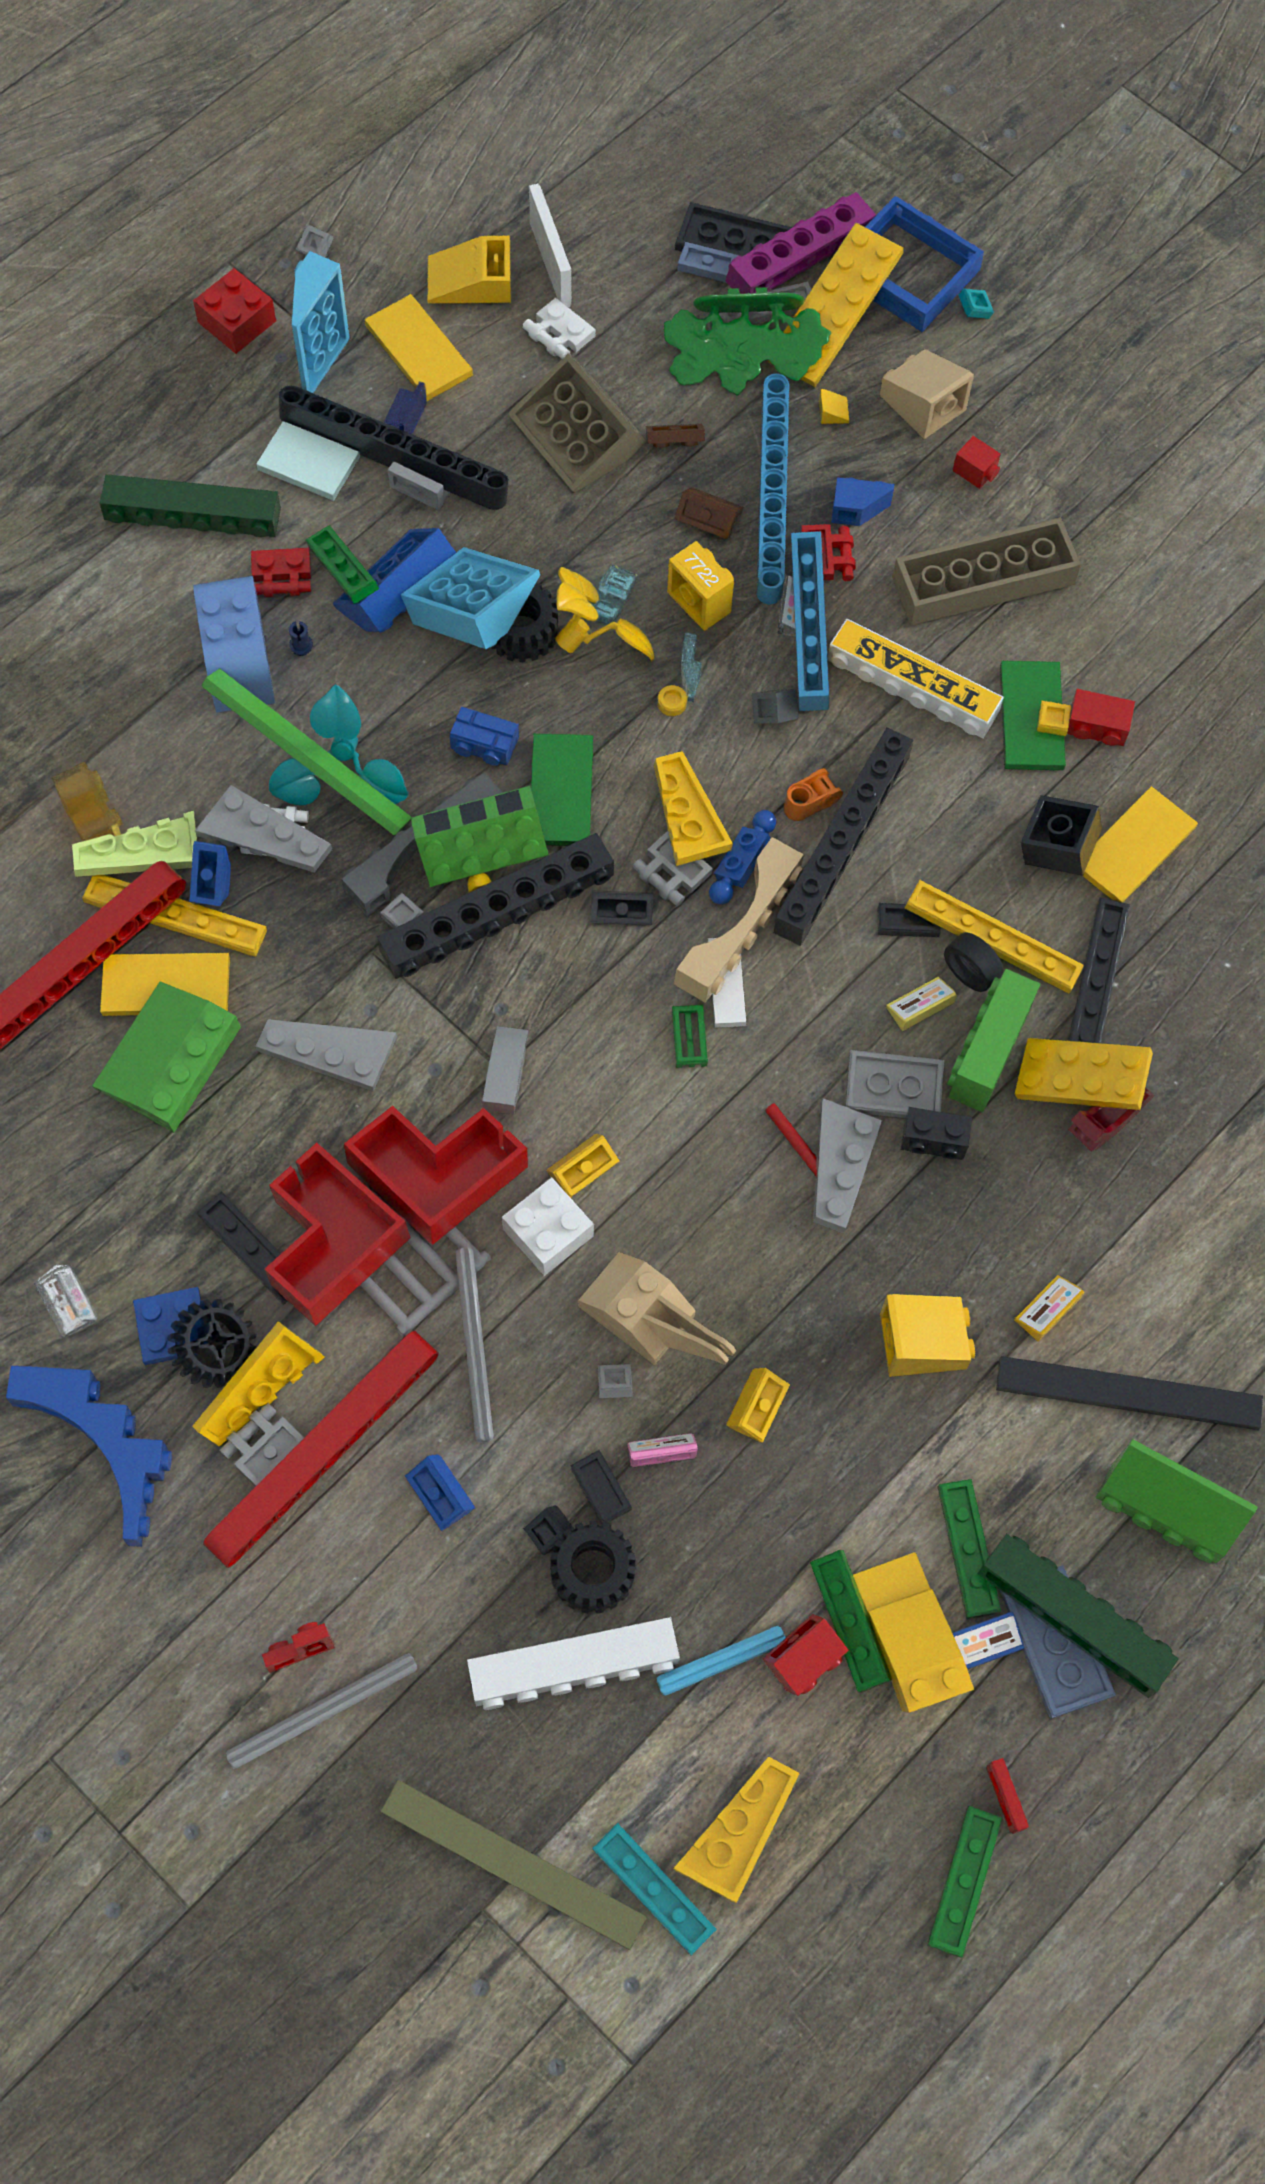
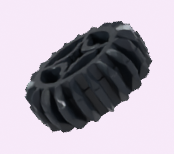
(210, 1330)

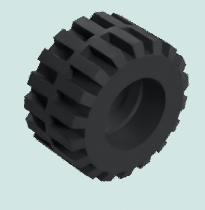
(535, 638)
(585, 1539)

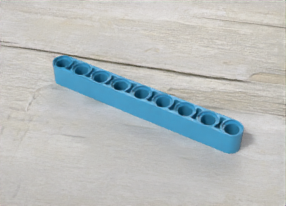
(773, 450)

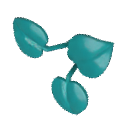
(338, 718)

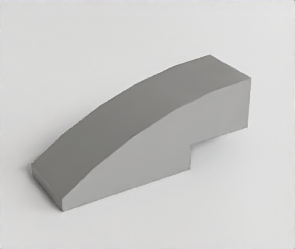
(505, 1070)

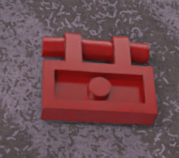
(844, 542)
(281, 565)

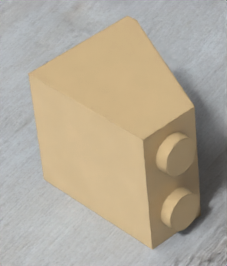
(927, 391)

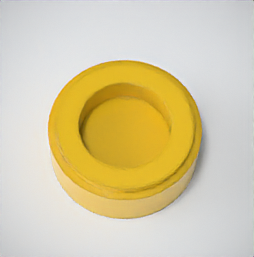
(672, 700)

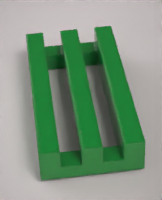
(691, 1061)

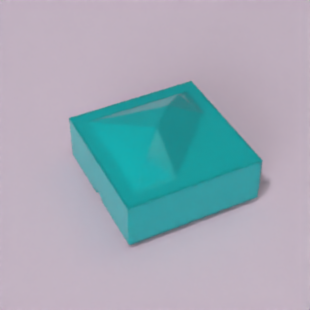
(976, 303)

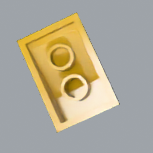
(920, 1651)

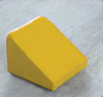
(833, 408)

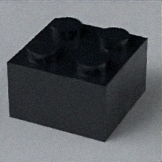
(1061, 835)

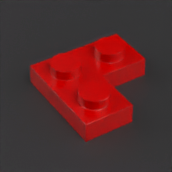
(308, 1642)

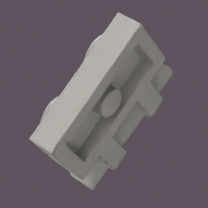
(686, 875)
(268, 1450)

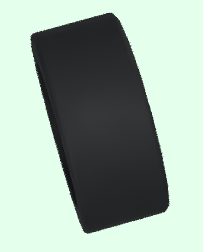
(973, 961)

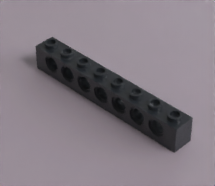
(843, 837)
(504, 891)

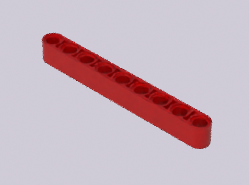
(87, 948)
(320, 1449)

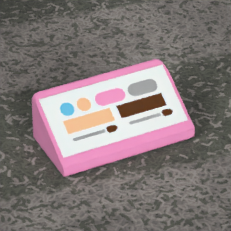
(662, 1450)

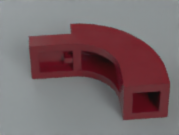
(1102, 1123)

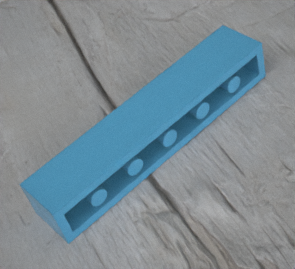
(810, 621)

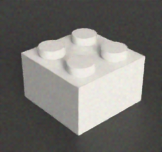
(548, 1226)

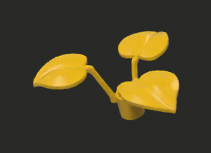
(573, 597)

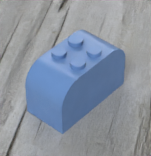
(234, 635)

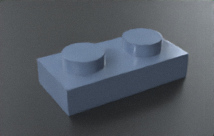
(705, 261)

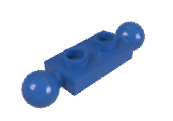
(741, 860)

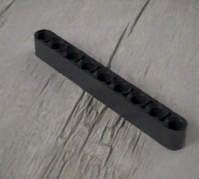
(389, 444)

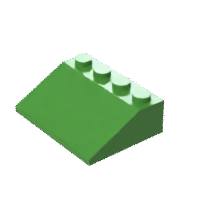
(168, 1055)
(1174, 1502)

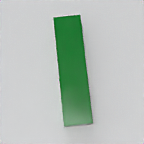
(342, 564)
(968, 1547)
(851, 1620)
(964, 1882)

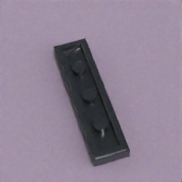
(241, 1238)

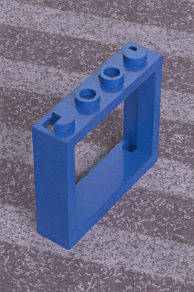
(939, 238)

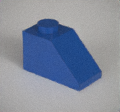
(209, 874)

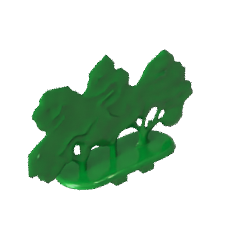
(739, 346)

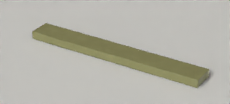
(514, 1865)

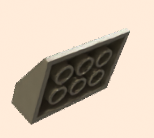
(576, 425)

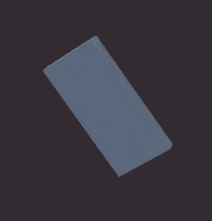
(1062, 1671)

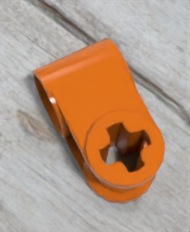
(815, 792)

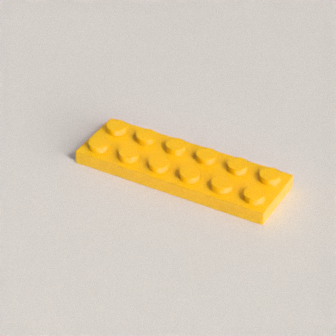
(847, 290)

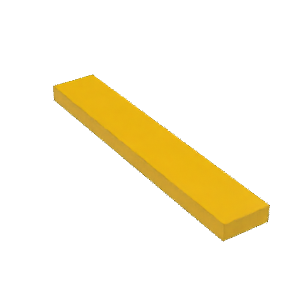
(188, 918)
(1004, 940)

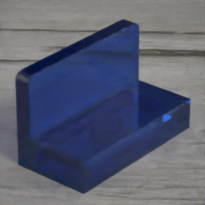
(407, 408)

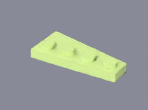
(138, 848)

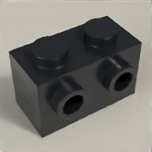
(936, 1133)

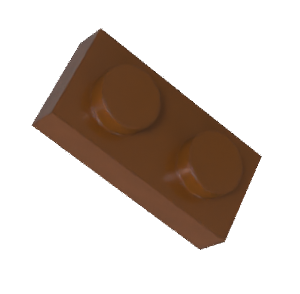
(663, 435)

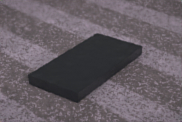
(725, 230)

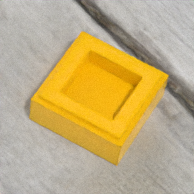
(1053, 718)

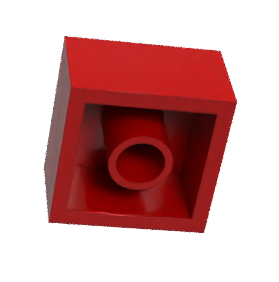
(234, 310)

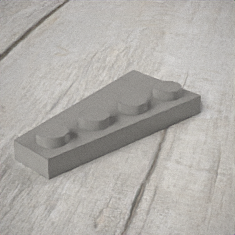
(256, 827)
(335, 1051)
(842, 1158)

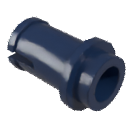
(300, 641)

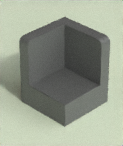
(775, 706)

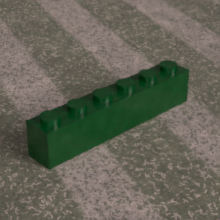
(190, 505)
(1079, 1615)

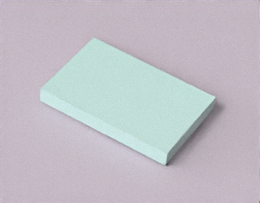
(308, 460)

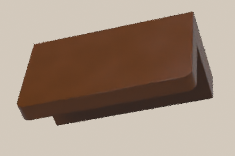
(707, 512)

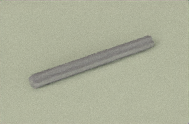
(474, 1345)
(321, 1711)

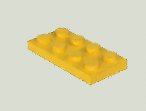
(1084, 1073)

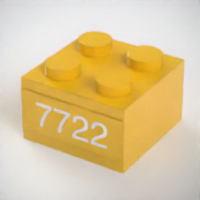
(700, 585)

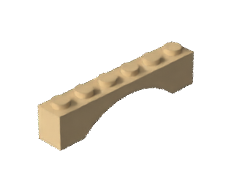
(708, 963)

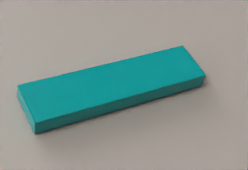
(654, 1889)

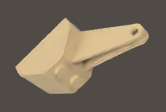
(649, 1312)

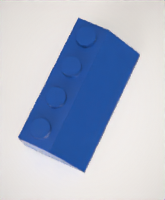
(394, 573)

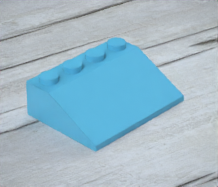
(318, 317)
(471, 597)

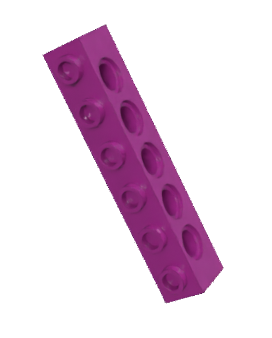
(799, 247)

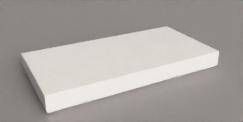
(550, 245)

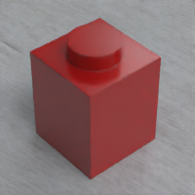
(977, 462)

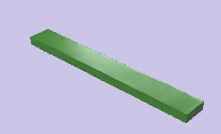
(306, 751)

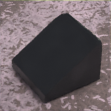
(548, 1528)

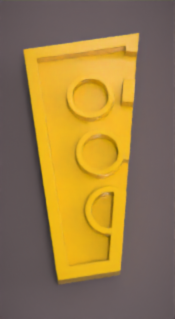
(689, 815)
(266, 1371)
(733, 1842)

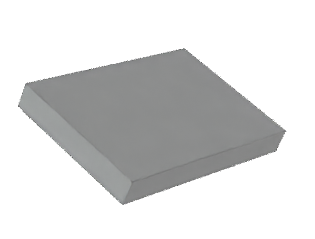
(893, 1083)

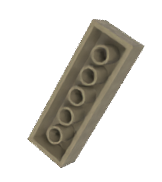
(986, 571)

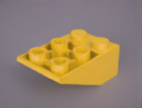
(471, 272)

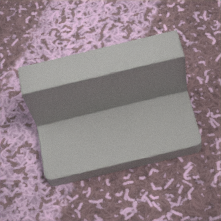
(417, 486)

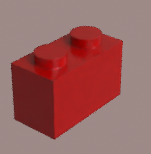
(1100, 717)
(806, 1655)

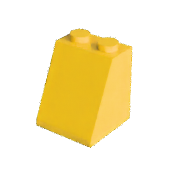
(925, 1334)

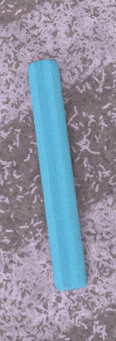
(720, 1661)

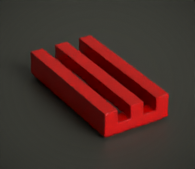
(1007, 1796)

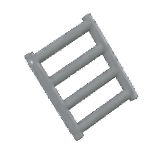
(429, 1302)

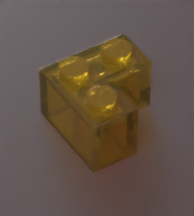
(85, 802)

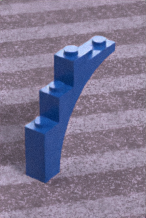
(134, 1461)

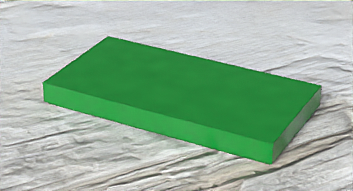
(1023, 689)
(563, 786)

